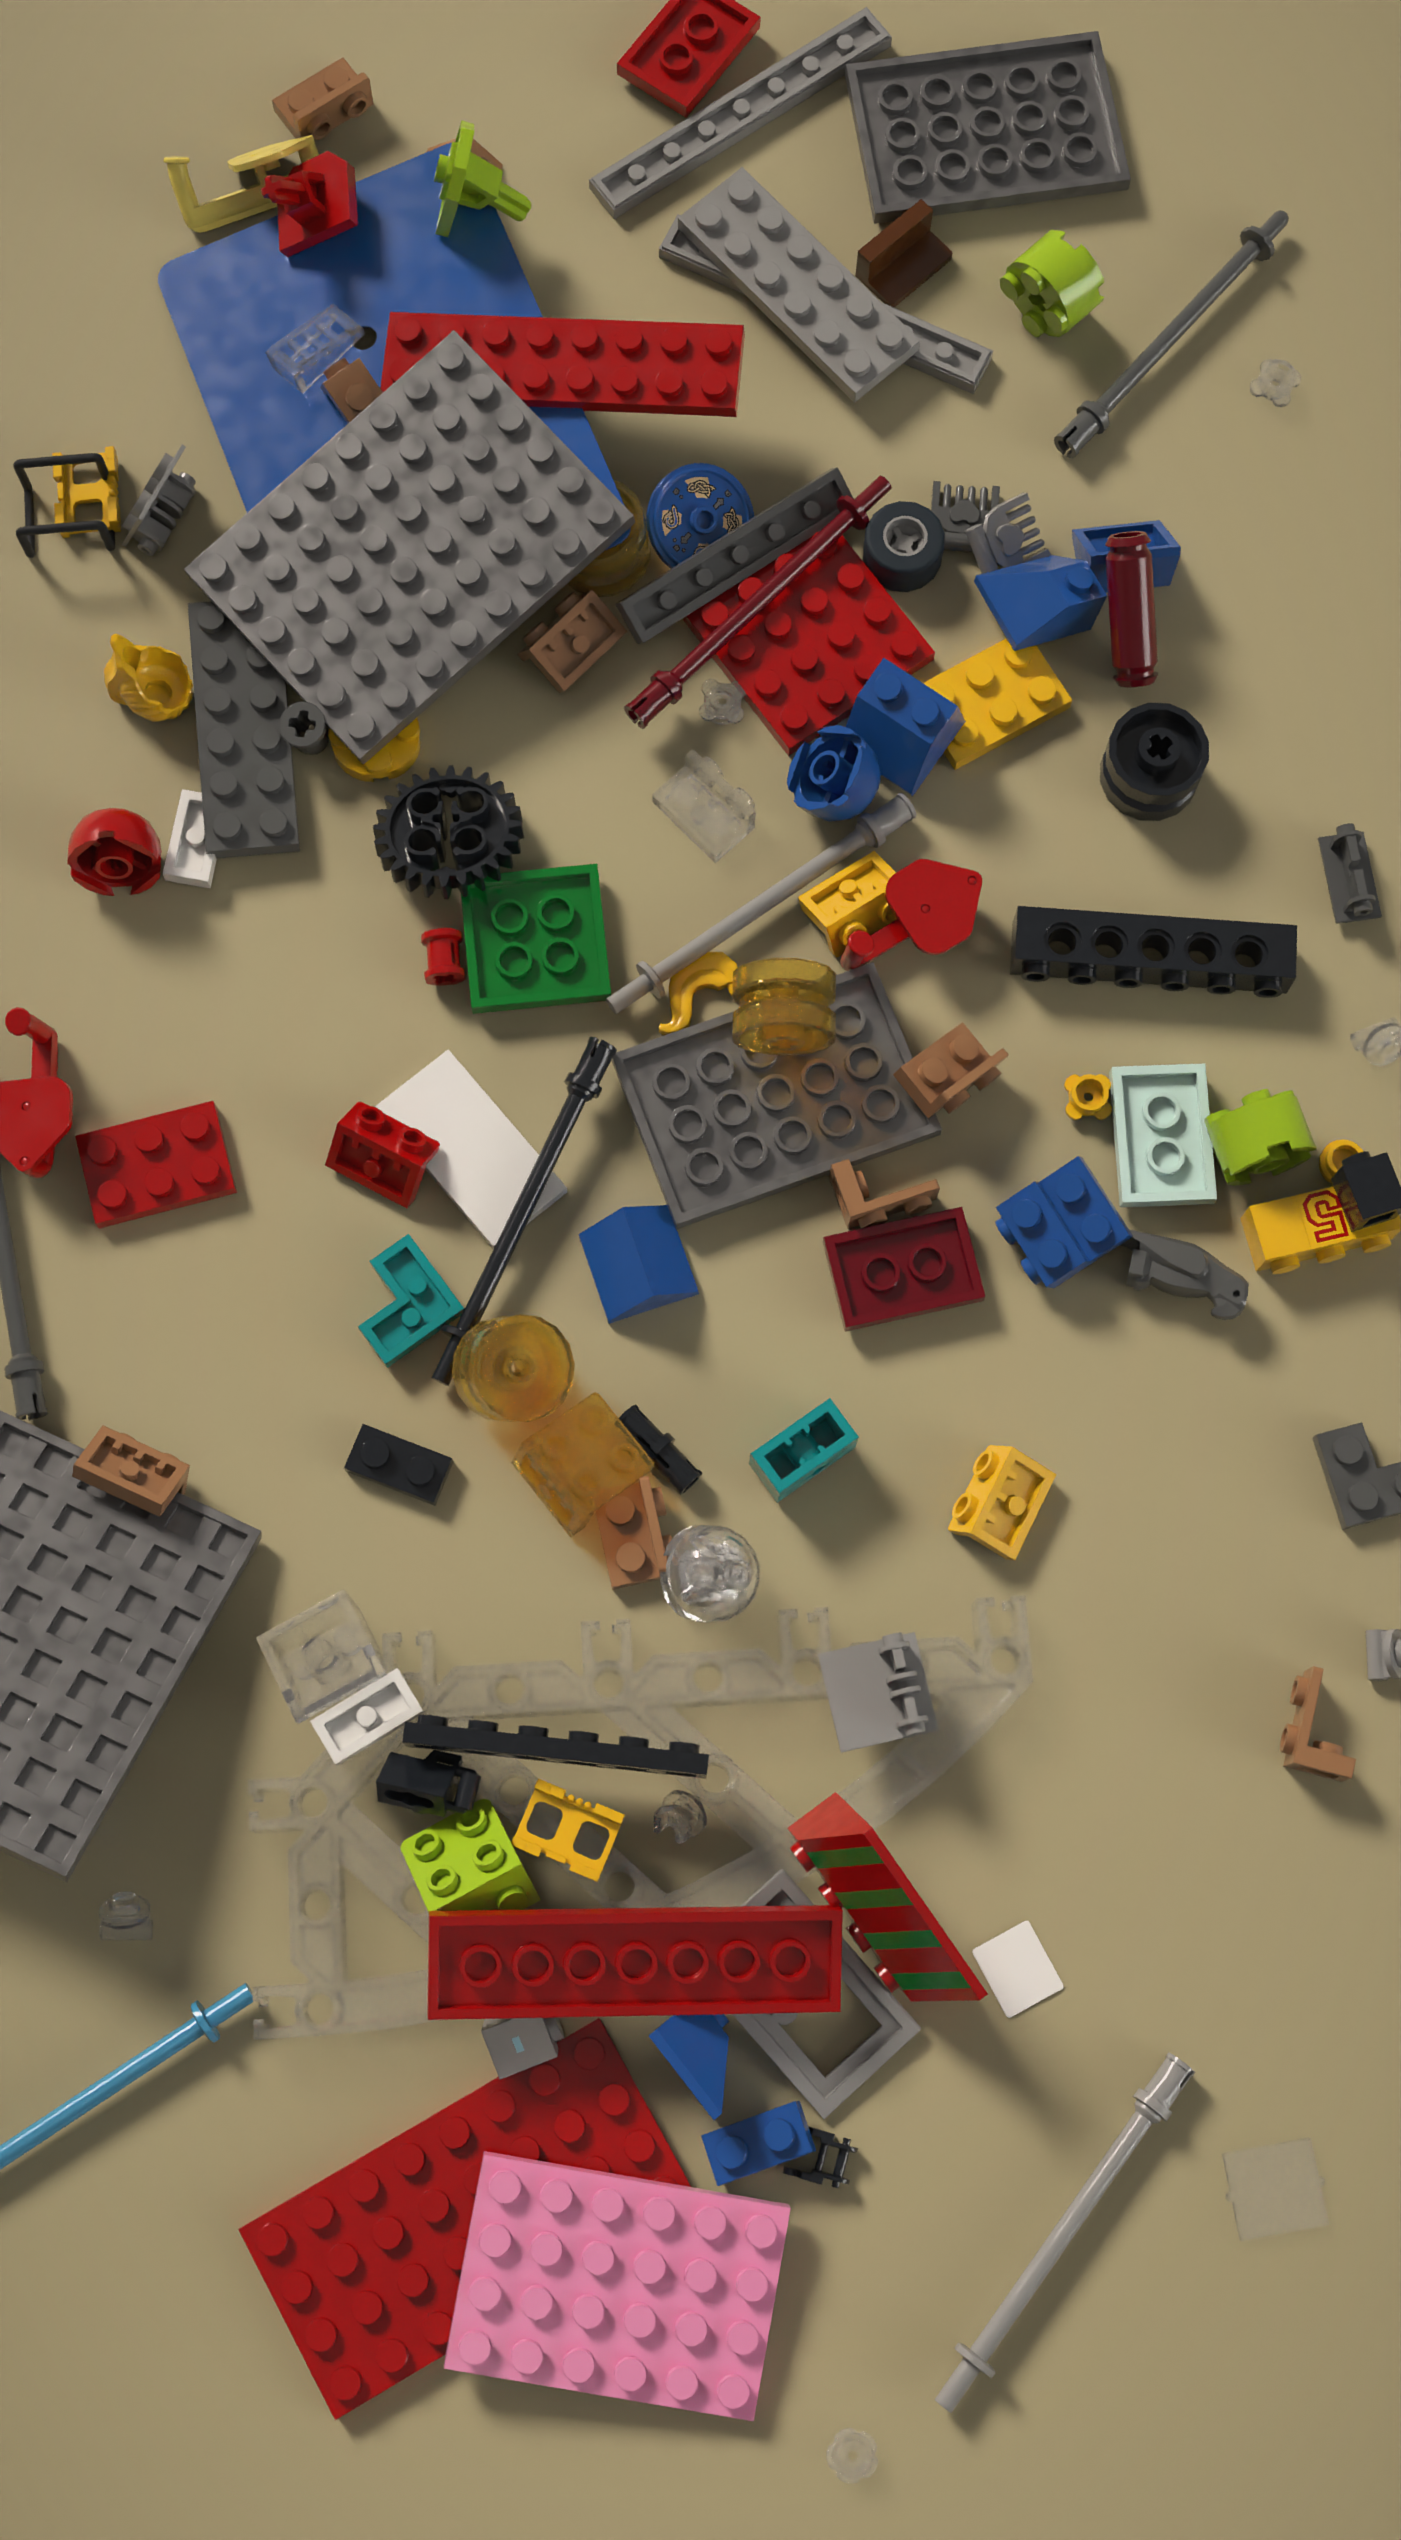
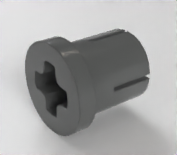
(298, 718)

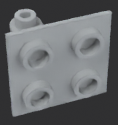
(159, 503)
(878, 1692)

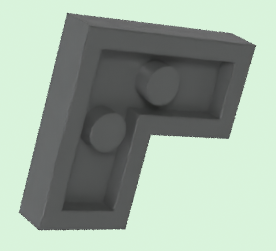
(1355, 1483)

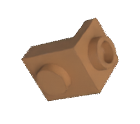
(350, 387)

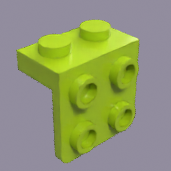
(468, 1864)

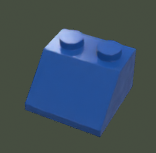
(904, 724)

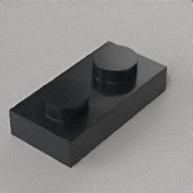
(398, 1464)

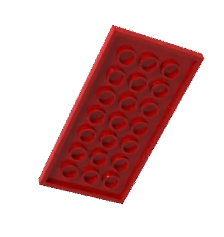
(379, 2247)

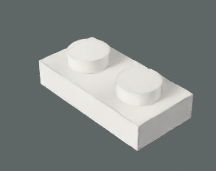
(186, 854)
(367, 1717)

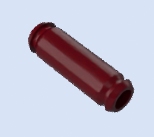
(1131, 609)

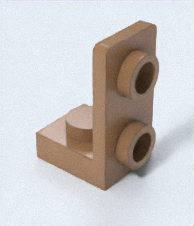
(851, 1190)
(1323, 1757)

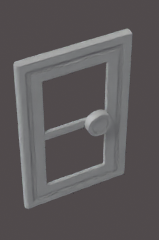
(895, 2030)

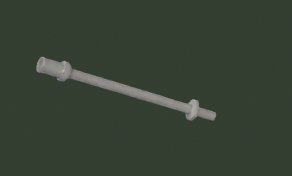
(868, 831)
(1150, 2107)

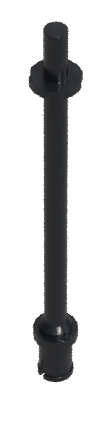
(581, 1088)

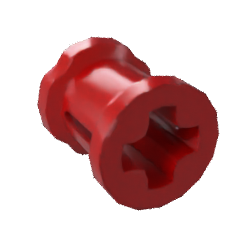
(443, 956)

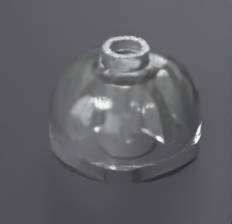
(710, 1573)

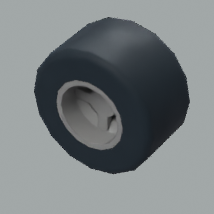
(913, 532)

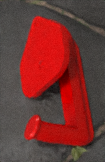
(932, 908)
(35, 1109)

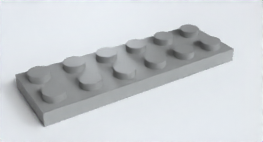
(798, 284)

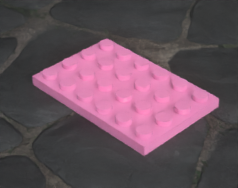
(617, 2286)

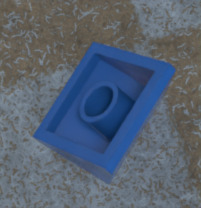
(1165, 550)
(637, 1261)

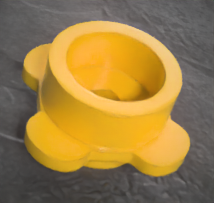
(1097, 1087)

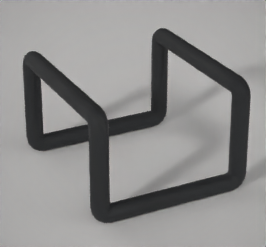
(27, 533)

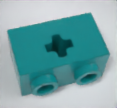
(803, 1450)

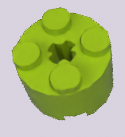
(1053, 285)
(1260, 1136)

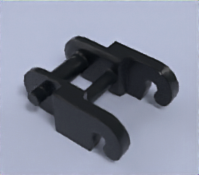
(817, 2174)

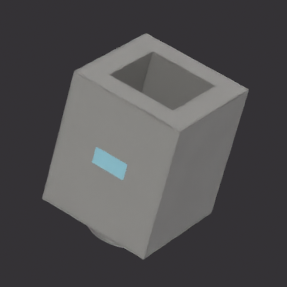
(521, 2042)

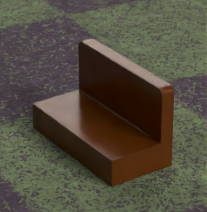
(902, 256)

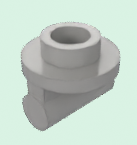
(1383, 1654)

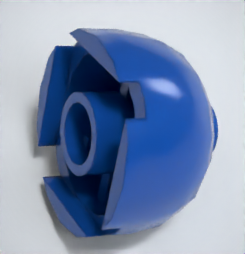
(834, 774)

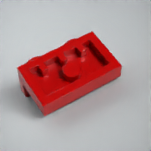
(381, 1153)

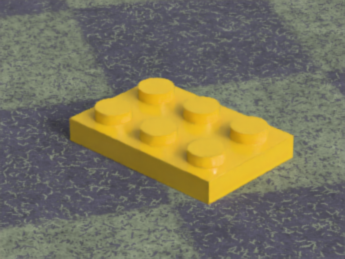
(999, 698)

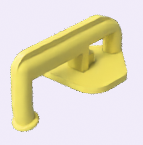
(239, 203)

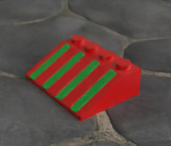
(882, 1905)

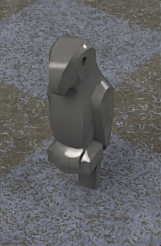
(1185, 1272)

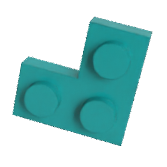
(420, 1305)

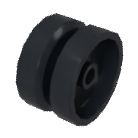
(1154, 761)

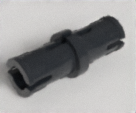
(660, 1449)

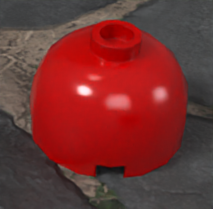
(114, 851)

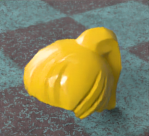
(147, 680)

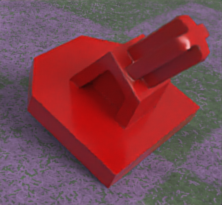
(313, 202)

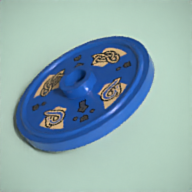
(694, 510)

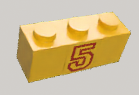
(1308, 1228)

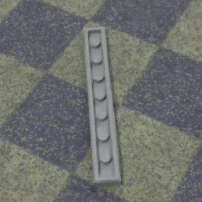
(739, 113)
(940, 351)

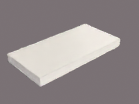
(480, 1151)

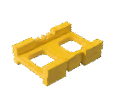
(103, 491)
(574, 1815)

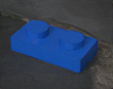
(758, 2143)

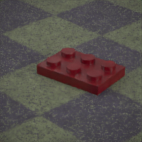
(903, 1269)

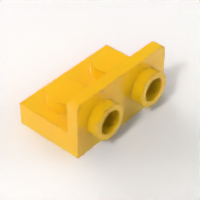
(850, 901)
(1001, 1500)

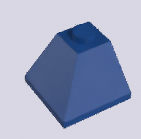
(1042, 599)
(698, 2053)

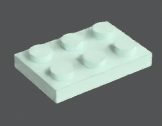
(1162, 1135)

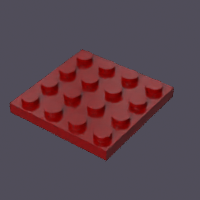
(812, 642)

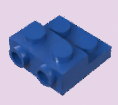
(1062, 1224)

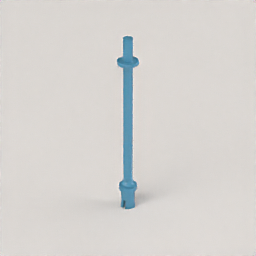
(203, 2022)

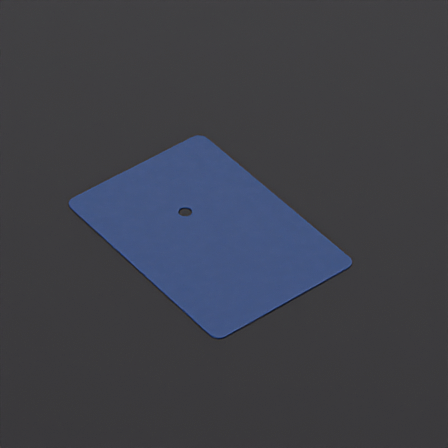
(247, 295)

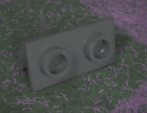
(1349, 875)

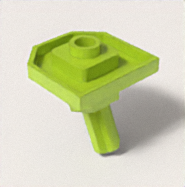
(473, 183)

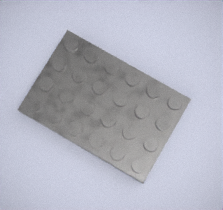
(987, 126)
(754, 1124)

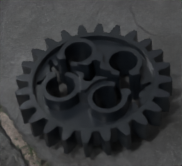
(481, 834)

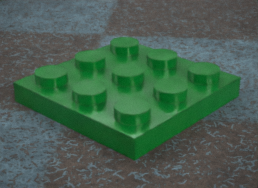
(536, 940)

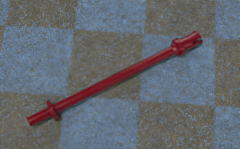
(667, 685)

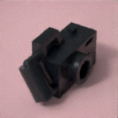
(428, 1785)

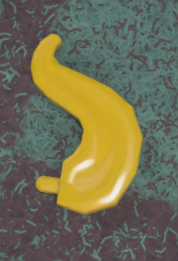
(710, 971)

